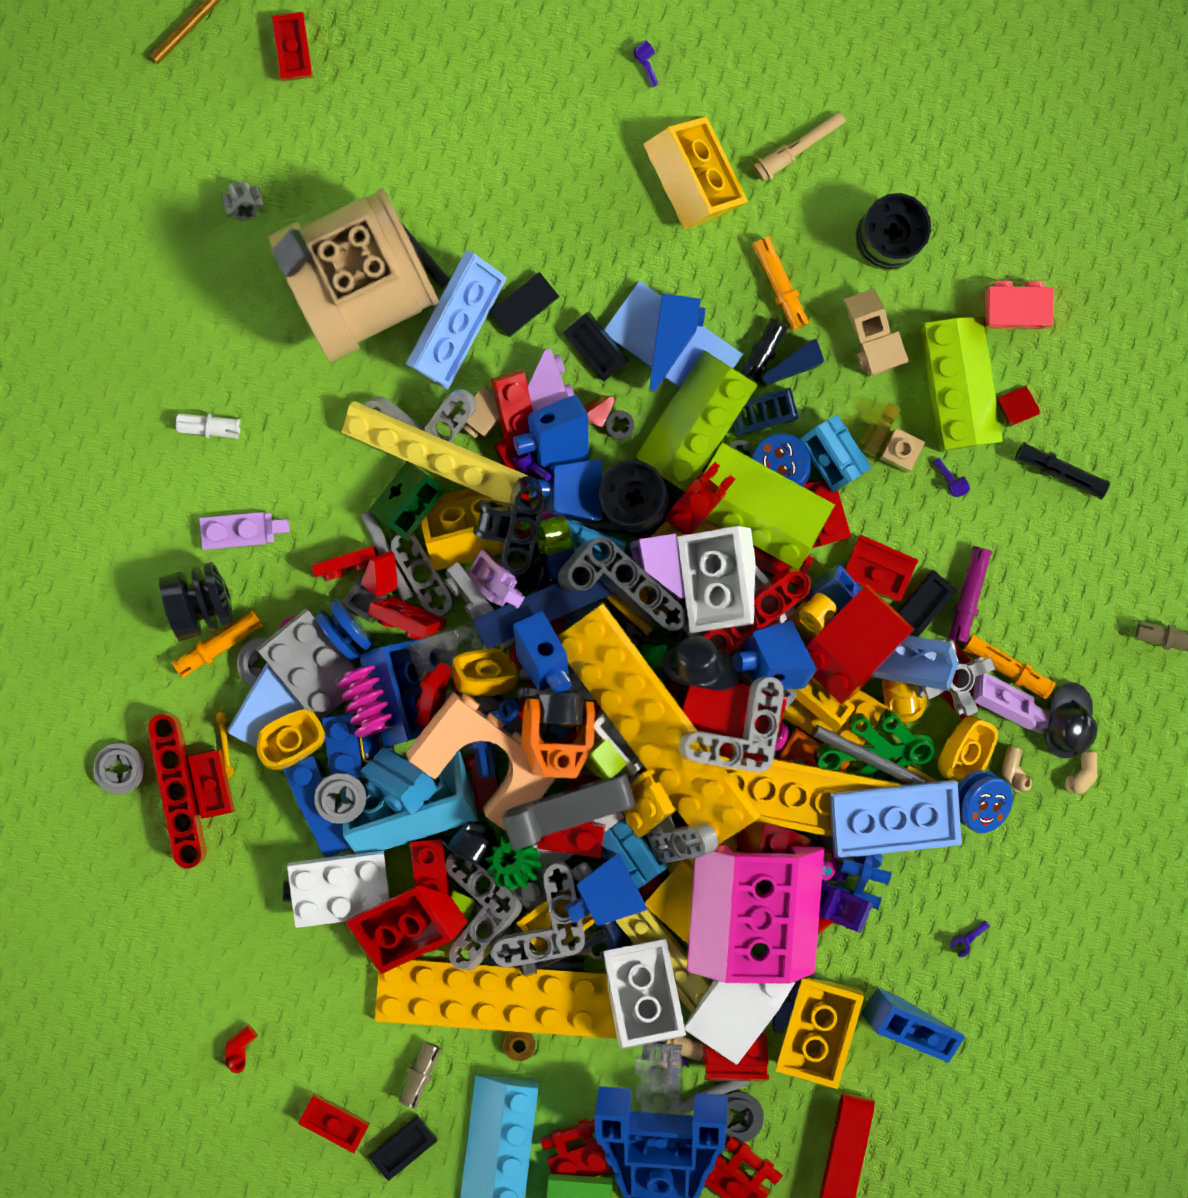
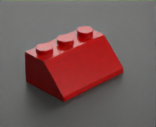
(724, 714)
(407, 926)

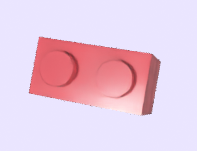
(1018, 306)

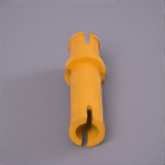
(780, 283)
(218, 643)
(1020, 673)

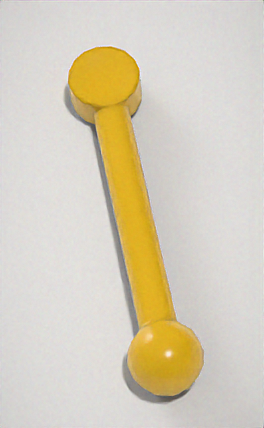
(222, 718)

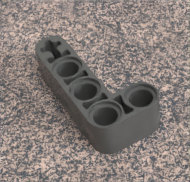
(628, 590)
(567, 809)

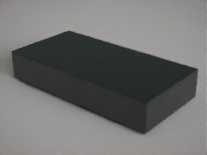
(525, 304)
(596, 346)
(926, 602)
(403, 1147)

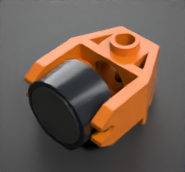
(557, 710)

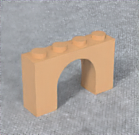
(462, 723)

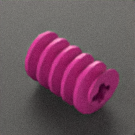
(364, 701)

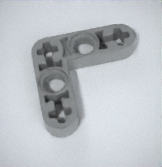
(443, 413)
(751, 740)
(666, 834)
(491, 912)
(551, 934)

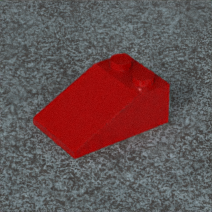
(856, 644)

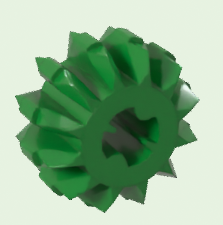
(518, 874)

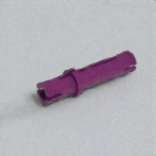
(970, 595)

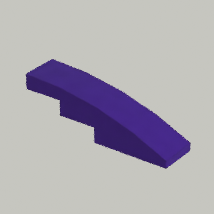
(837, 905)

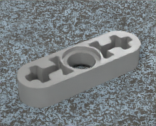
(427, 598)

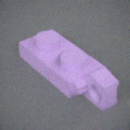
(240, 530)
(494, 580)
(1010, 703)

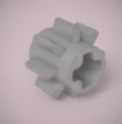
(242, 201)

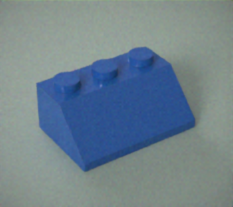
(400, 688)

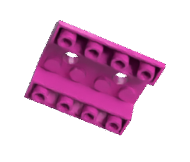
(732, 917)

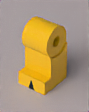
(813, 616)

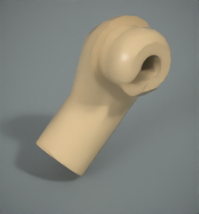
(1013, 773)
(1086, 776)

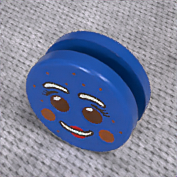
(785, 456)
(343, 629)
(984, 801)

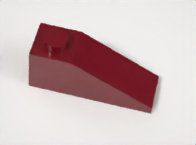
(771, 839)

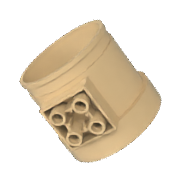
(359, 274)

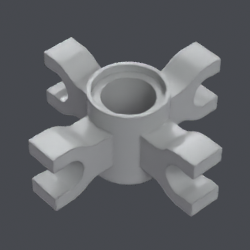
(960, 692)

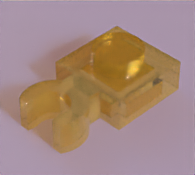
(874, 437)

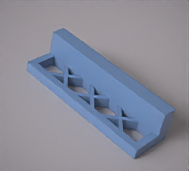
(921, 664)

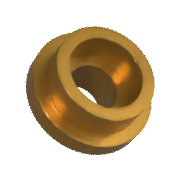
(516, 1055)

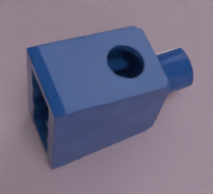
(556, 434)
(573, 490)
(541, 653)
(776, 654)
(607, 894)

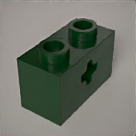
(407, 500)

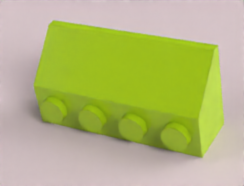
(960, 383)
(696, 420)
(780, 512)

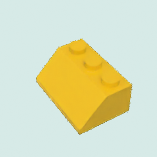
(695, 172)
(450, 529)
(820, 1031)

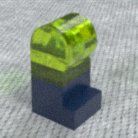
(555, 545)

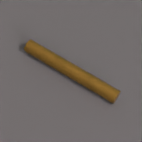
(183, 29)

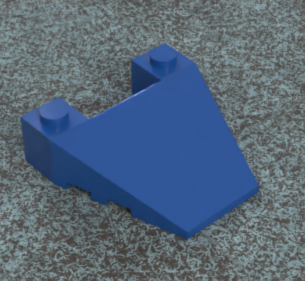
(656, 1151)

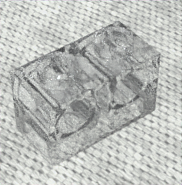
(444, 646)
(659, 1080)

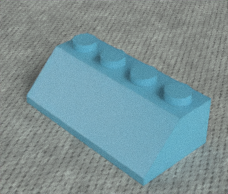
(384, 828)
(499, 1137)

